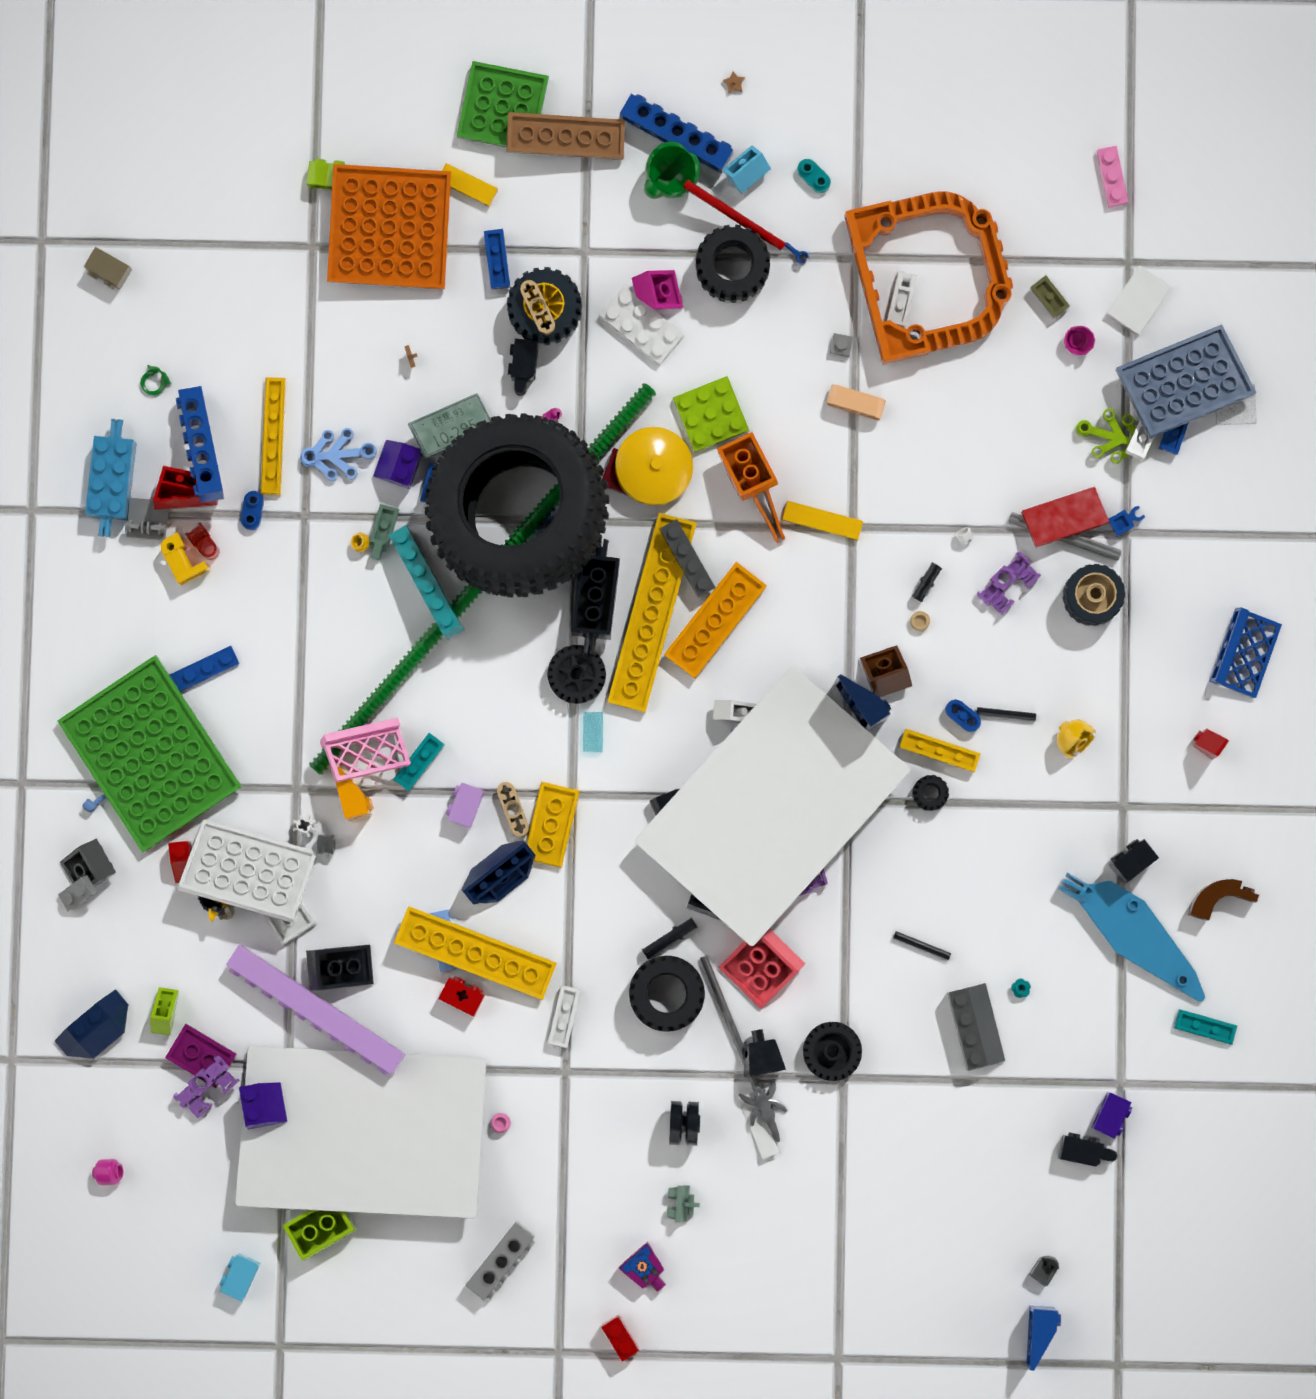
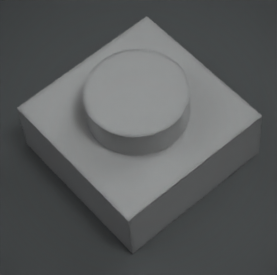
(841, 345)

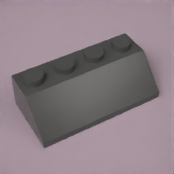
(976, 1026)

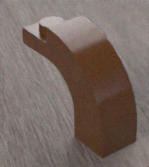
(1208, 896)

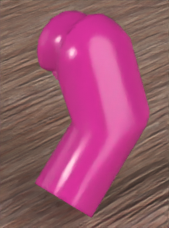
(553, 414)

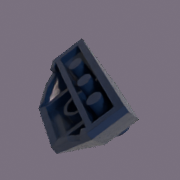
(499, 873)
(95, 1028)

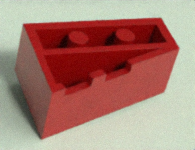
(177, 490)

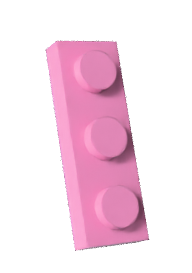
(1112, 176)

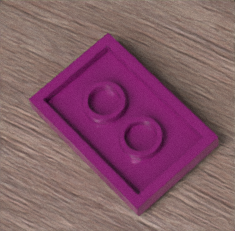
(197, 1051)

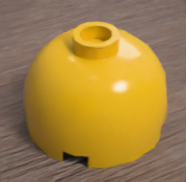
(1074, 736)

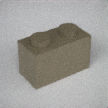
(107, 268)

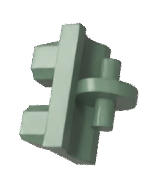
(684, 1204)

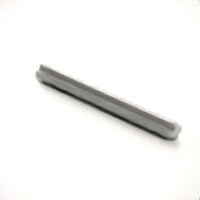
(1076, 540)

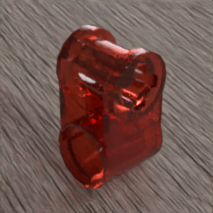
(201, 540)

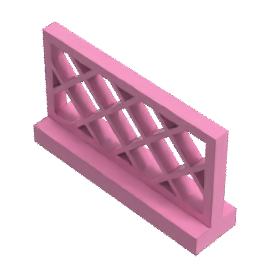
(365, 733)

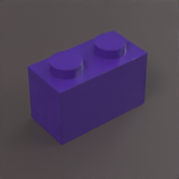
(1111, 1115)

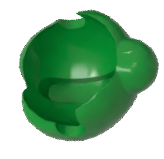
(669, 169)

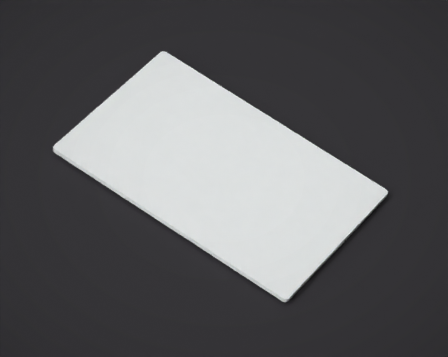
(772, 805)
(365, 1136)

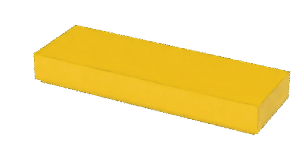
(471, 186)

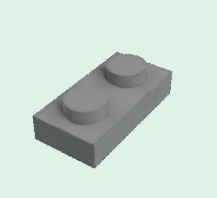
(77, 893)

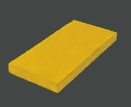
(552, 823)

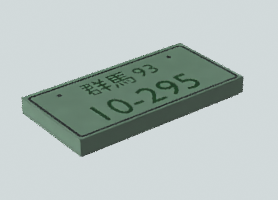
(440, 427)

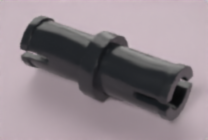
(926, 582)

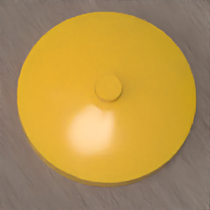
(653, 466)

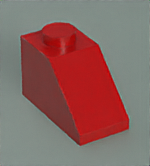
(1209, 743)
(179, 854)

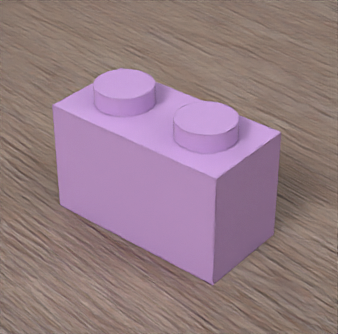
(465, 804)

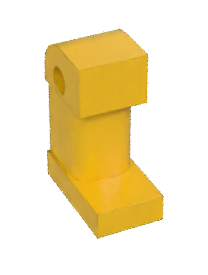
(179, 561)

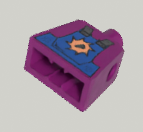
(644, 1268)

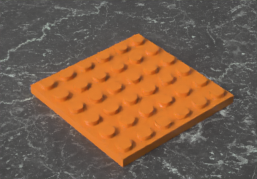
(389, 226)

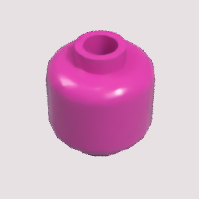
(107, 1172)

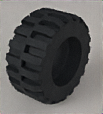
(742, 239)
(666, 966)

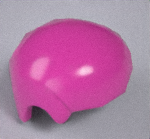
(1079, 340)

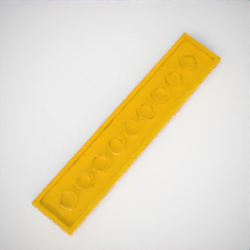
(649, 621)

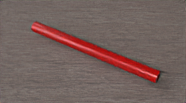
(733, 214)

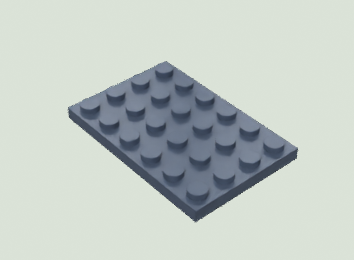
(1185, 381)

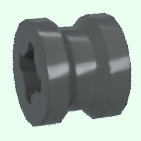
(326, 844)

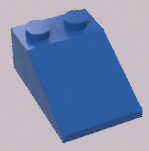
(1041, 1330)

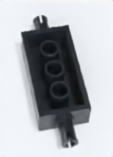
(595, 599)

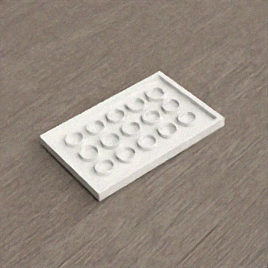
(247, 870)

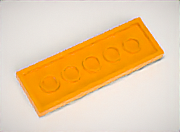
(715, 620)

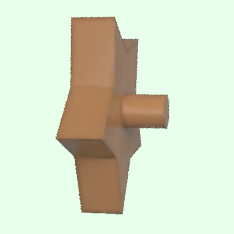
(734, 83)
(410, 356)

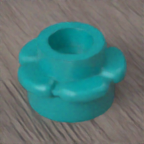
(1021, 993)

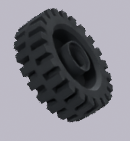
(571, 689)
(848, 1048)

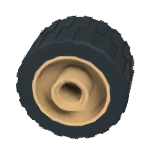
(1093, 594)

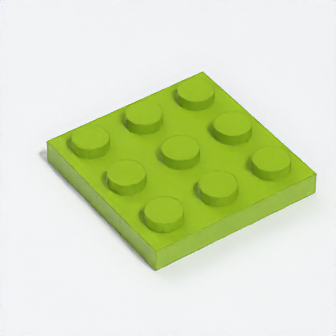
(711, 414)

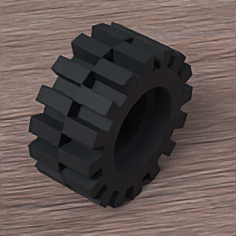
(943, 792)

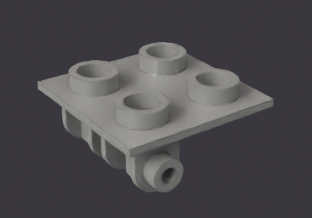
(145, 521)

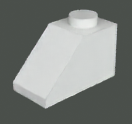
(731, 710)

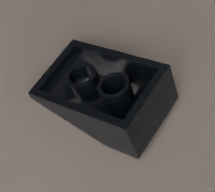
(339, 967)

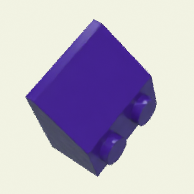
(398, 463)
(262, 1104)

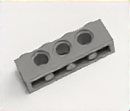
(516, 1233)

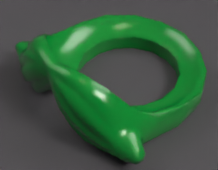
(150, 372)

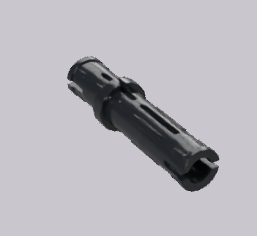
(669, 938)

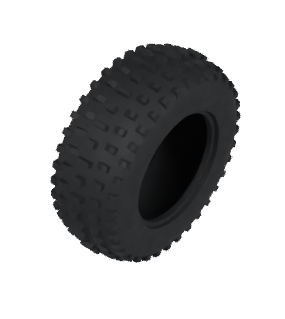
(481, 457)

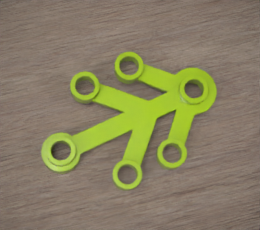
(1116, 437)

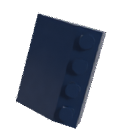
(865, 705)

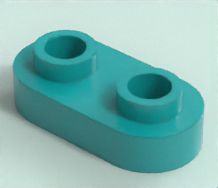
(812, 176)

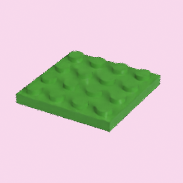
(491, 95)

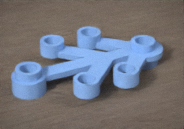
(334, 454)

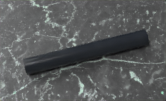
(1006, 714)
(922, 945)

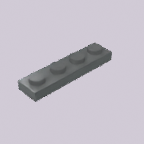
(687, 558)

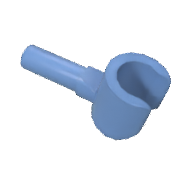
(90, 806)

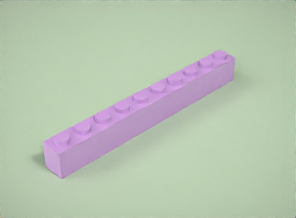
(317, 1010)

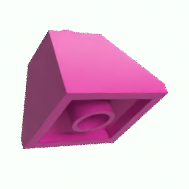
(658, 289)

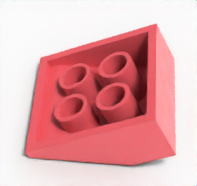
(762, 968)

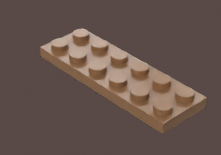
(565, 136)

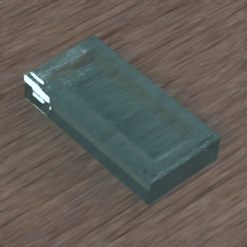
(592, 731)

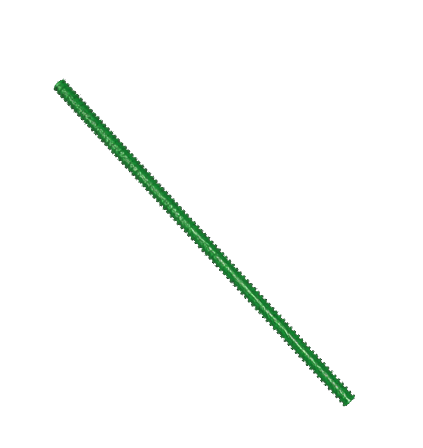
(469, 593)

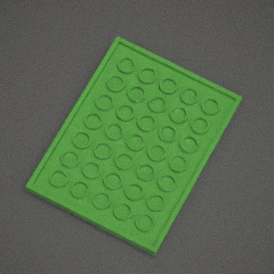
(149, 753)

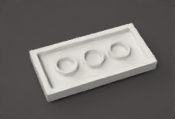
(641, 325)

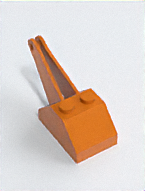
(750, 474)

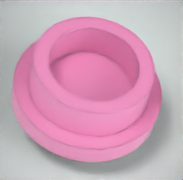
(500, 1122)

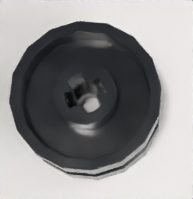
(684, 1123)

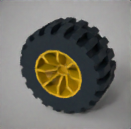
(561, 299)

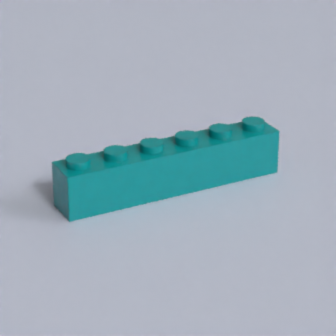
(426, 582)

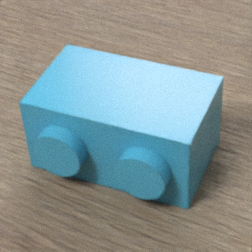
(746, 169)
(239, 1277)

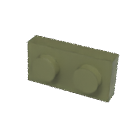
(1049, 297)

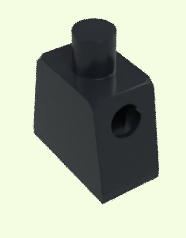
(761, 1056)

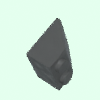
(90, 861)

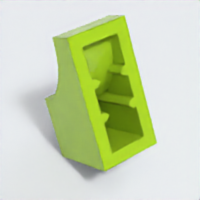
(163, 1011)

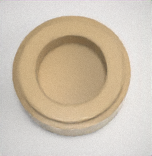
(920, 621)

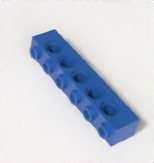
(647, 124)
(212, 489)

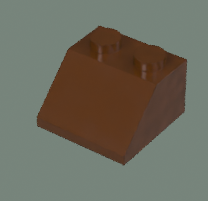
(886, 671)

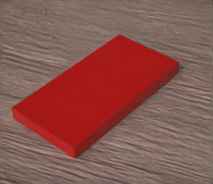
(1065, 517)

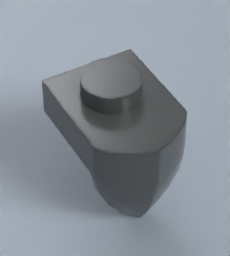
(1045, 1269)

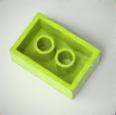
(318, 1231)

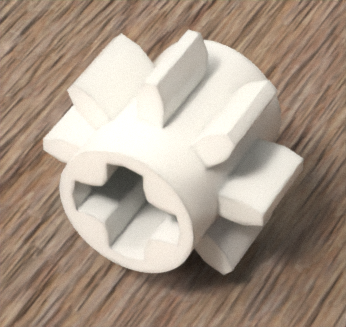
(299, 823)

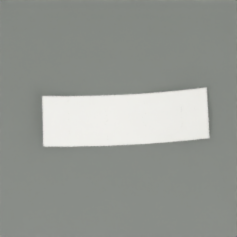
(761, 1133)

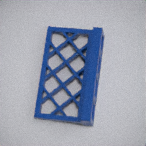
(1229, 648)

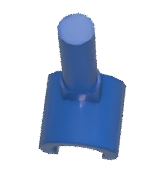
(796, 252)

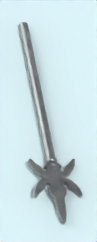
(762, 1101)

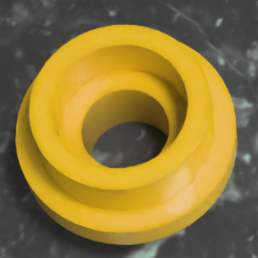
(356, 542)

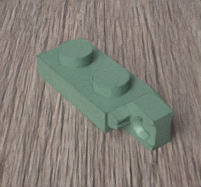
(383, 526)

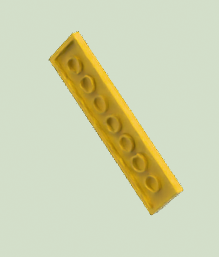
(475, 953)

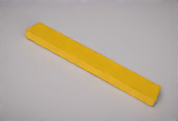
(273, 436)

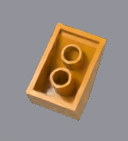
(352, 798)

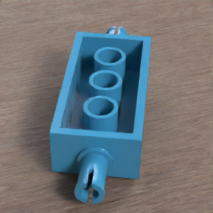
(110, 477)

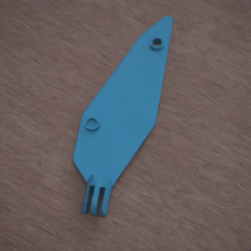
(1134, 932)

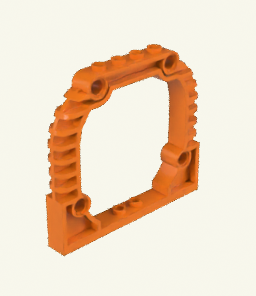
(893, 340)

